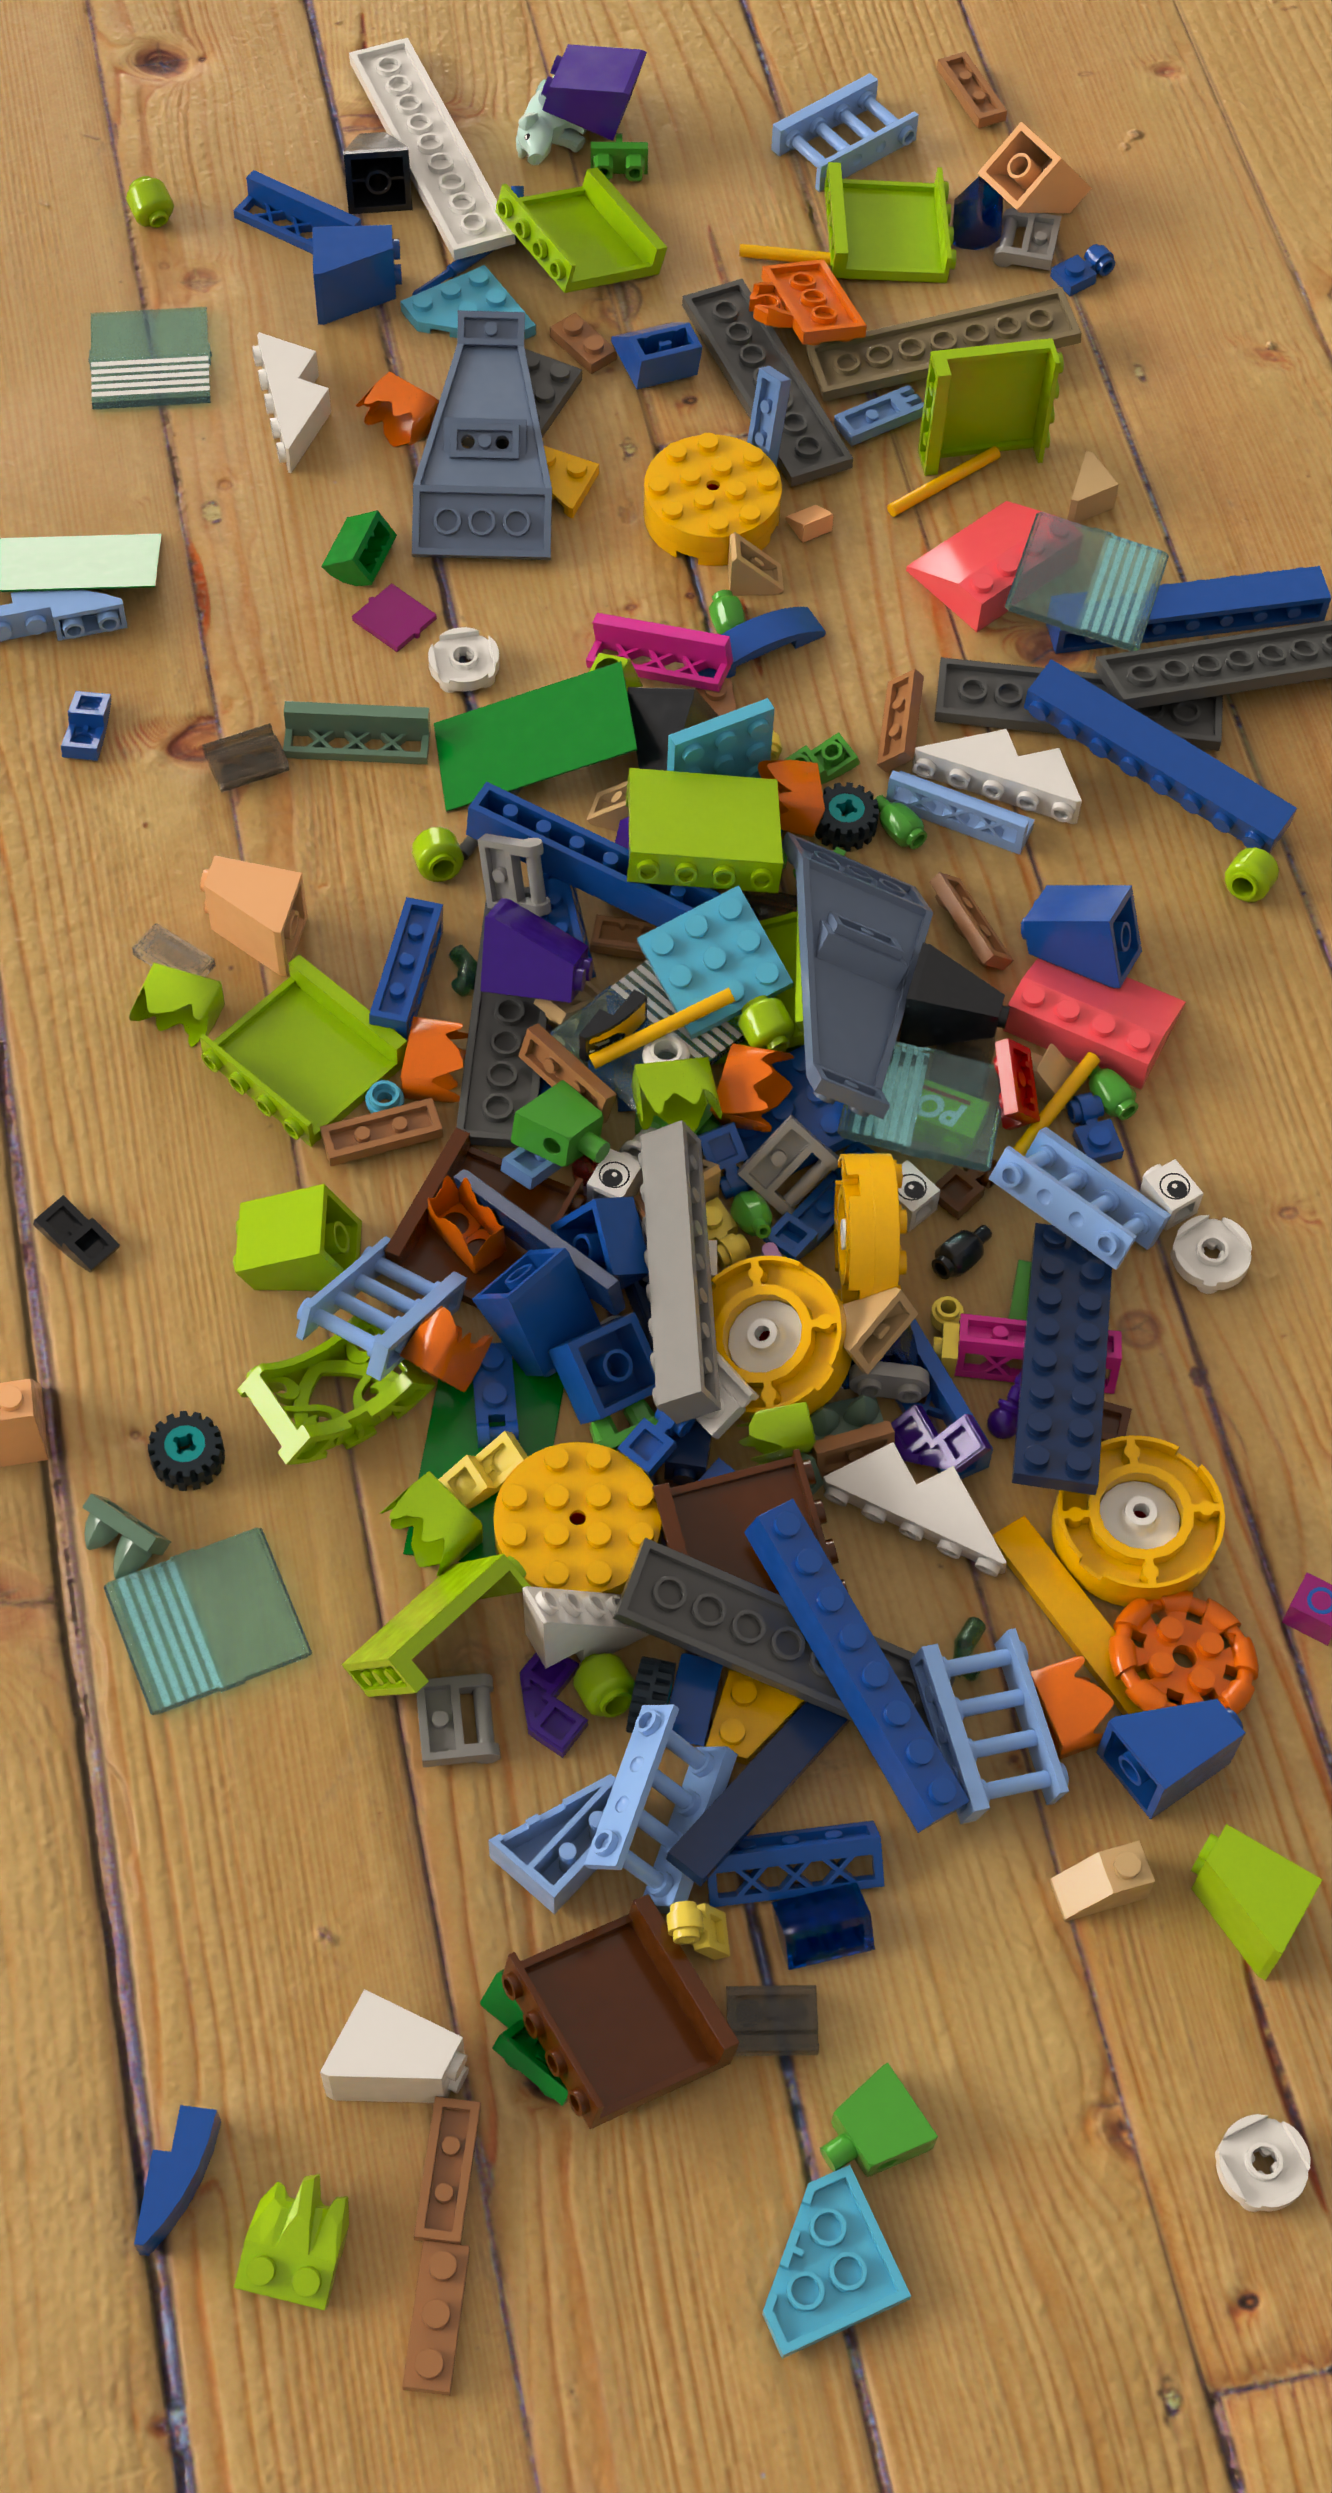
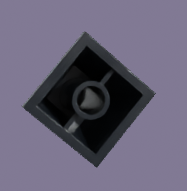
(377, 174)
(662, 713)
(949, 1003)

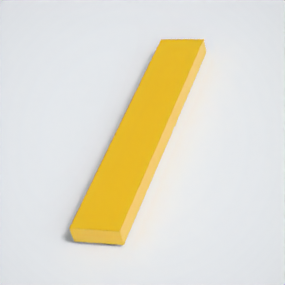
(1064, 1605)

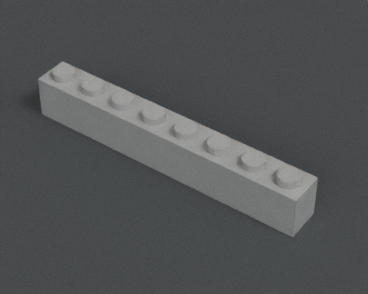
(679, 1274)

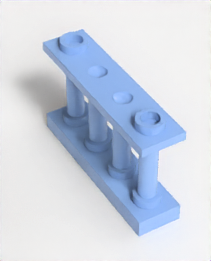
(842, 108)
(1080, 1197)
(339, 1293)
(946, 1717)
(624, 1812)

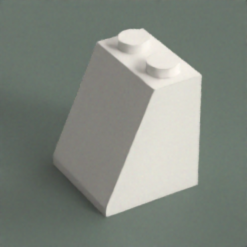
(393, 2056)

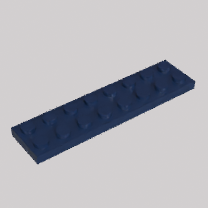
(1062, 1366)

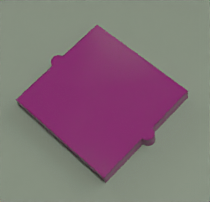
(394, 617)

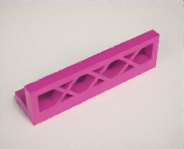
(664, 646)
(1004, 1340)

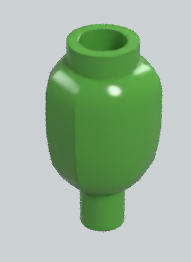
(726, 611)
(901, 823)
(1114, 1092)
(752, 1214)

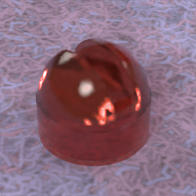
(580, 1169)

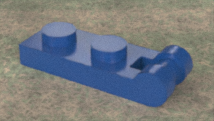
(495, 1395)

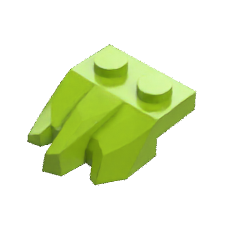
(294, 2245)

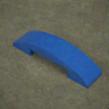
(769, 633)
(813, 1219)

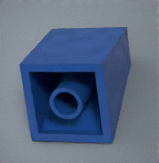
(353, 269)
(1085, 930)
(537, 1307)
(1170, 1750)

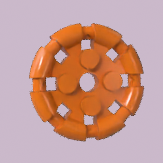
(1199, 1642)

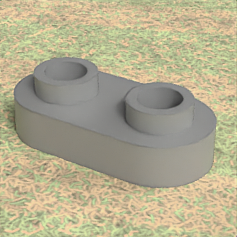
(891, 1381)

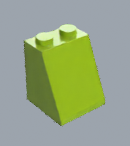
(296, 1240)
(1252, 1895)

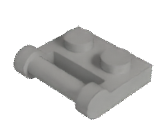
(1038, 240)
(503, 871)
(780, 1158)
(442, 1721)

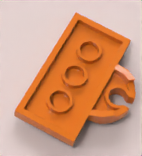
(807, 300)

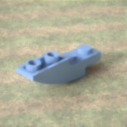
(64, 611)

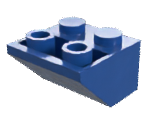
(659, 353)

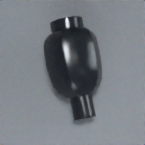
(960, 1252)

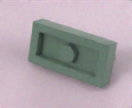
(845, 1416)
(137, 1538)

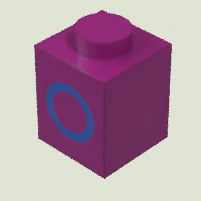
(1312, 1609)

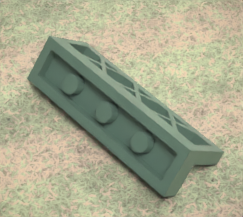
(357, 725)

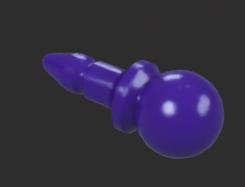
(1003, 1420)

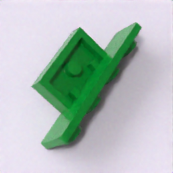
(516, 2044)

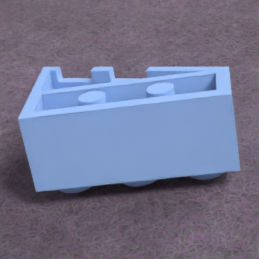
(552, 1847)

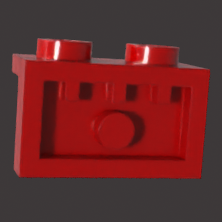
(1017, 1084)

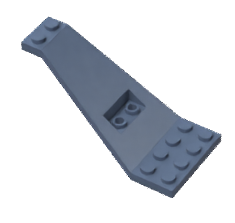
(482, 496)
(856, 969)

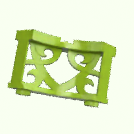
(307, 1438)

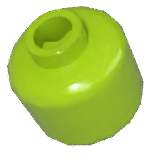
(149, 202)
(437, 854)
(1251, 874)
(766, 1023)
(604, 1685)

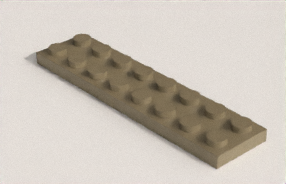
(903, 350)

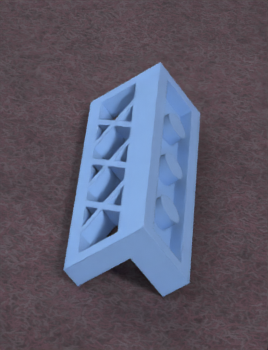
(960, 811)

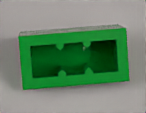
(360, 549)

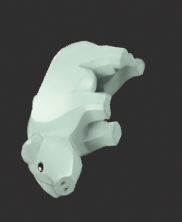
(541, 129)

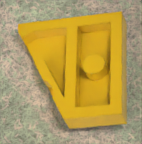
(570, 478)
(749, 1715)

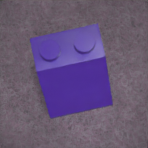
(593, 86)
(531, 956)

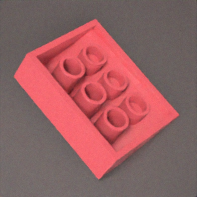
(978, 564)
(1081, 1016)

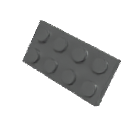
(552, 387)

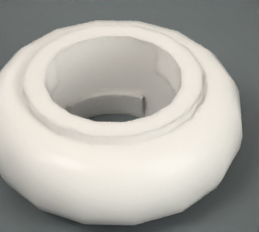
(667, 1043)

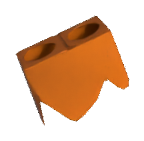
(402, 408)
(799, 794)
(431, 1059)
(751, 1087)
(465, 1202)
(443, 1352)
(1071, 1706)

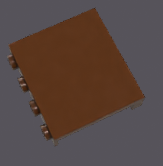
(425, 1253)
(711, 1514)
(620, 2014)

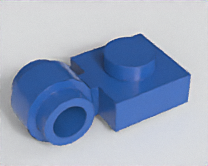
(1078, 274)
(1092, 1137)
(726, 1149)
(650, 1443)

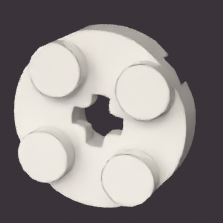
(468, 676)
(1206, 1272)
(1252, 2187)

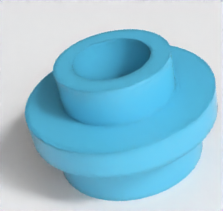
(383, 1090)

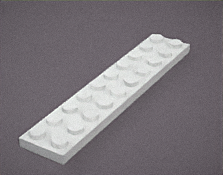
(438, 155)

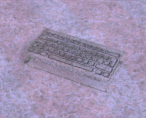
(168, 949)

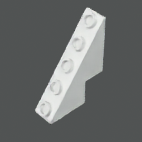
(292, 395)
(993, 769)
(929, 1510)
(574, 1622)

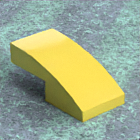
(483, 1475)

